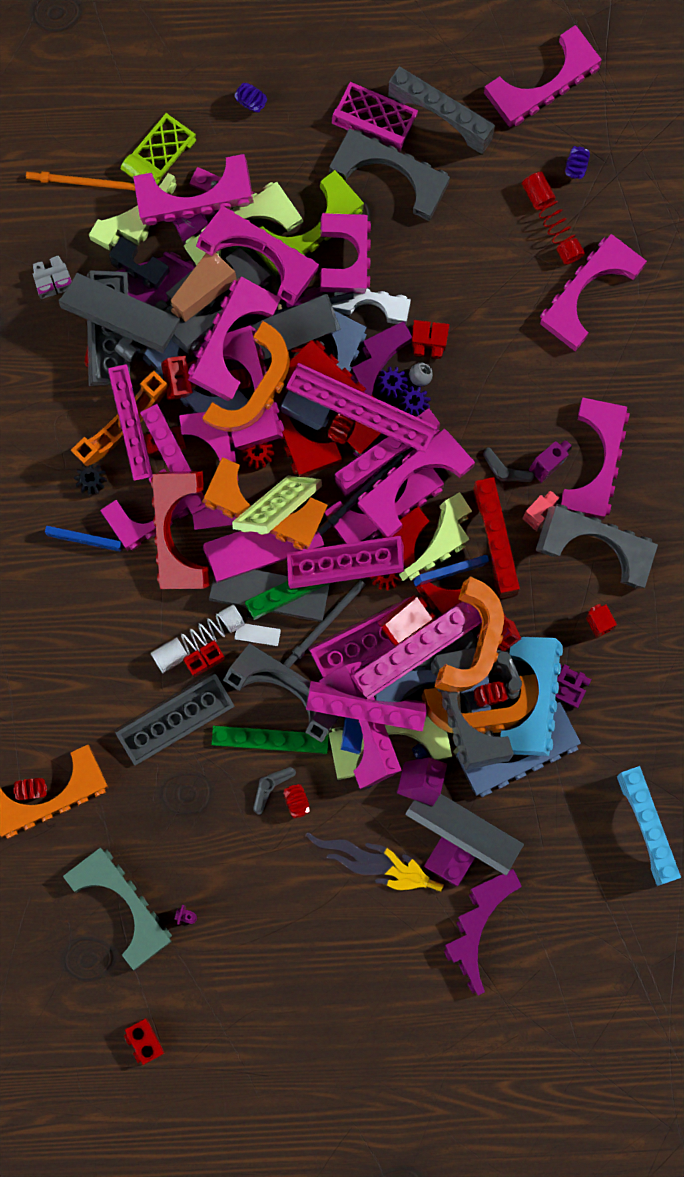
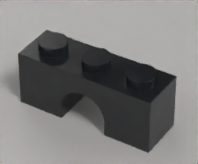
(151, 274)

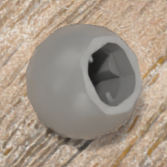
(420, 374)

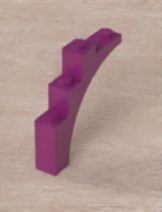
(380, 350)
(487, 897)

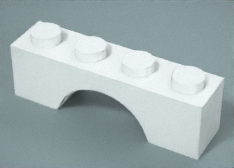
(394, 307)

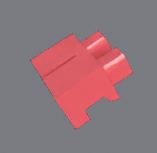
(540, 507)

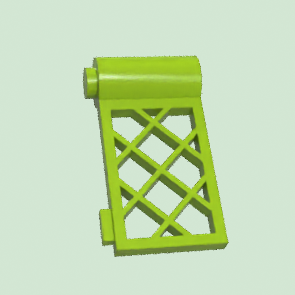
(137, 165)

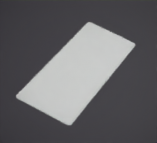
(258, 634)

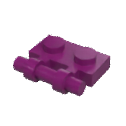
(569, 692)

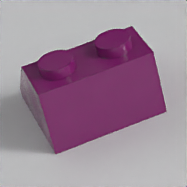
(422, 780)
(449, 861)

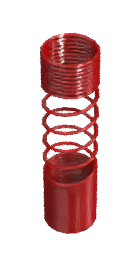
(541, 196)

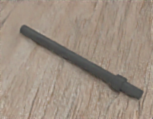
(299, 651)

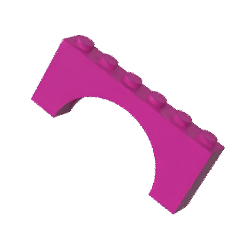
(517, 103)
(231, 191)
(230, 229)
(610, 258)
(241, 347)
(210, 367)
(608, 422)
(220, 442)
(357, 472)
(380, 502)
(357, 527)
(403, 714)
(379, 756)

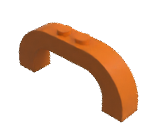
(263, 396)
(95, 448)
(491, 611)
(490, 720)

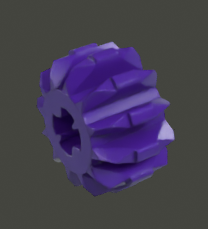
(250, 97)
(577, 162)
(392, 375)
(407, 399)

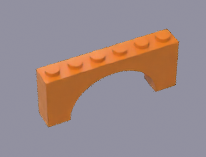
(226, 496)
(84, 783)

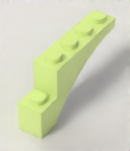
(127, 224)
(447, 537)

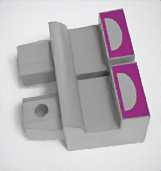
(43, 278)

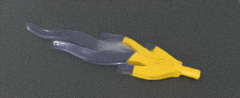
(386, 863)

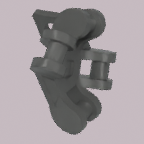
(509, 672)

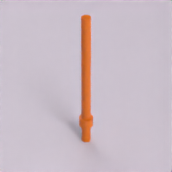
(45, 177)

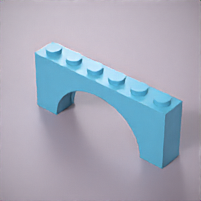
(535, 733)
(661, 857)

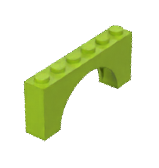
(339, 200)

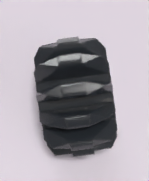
(92, 485)

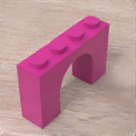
(354, 229)
(133, 533)

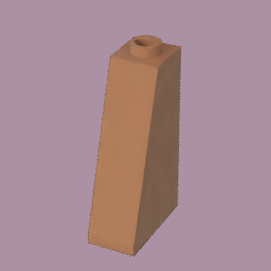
(203, 285)

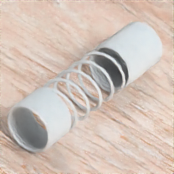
(173, 652)

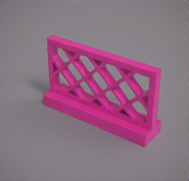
(348, 120)

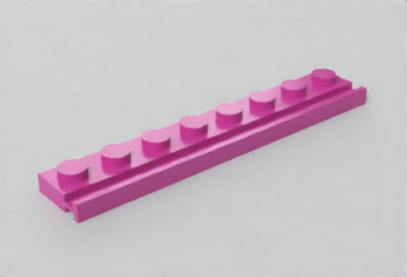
(361, 407)
(416, 649)

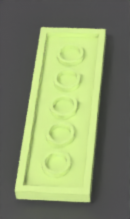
(277, 504)

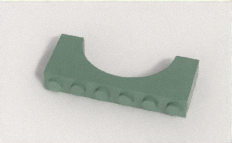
(148, 934)

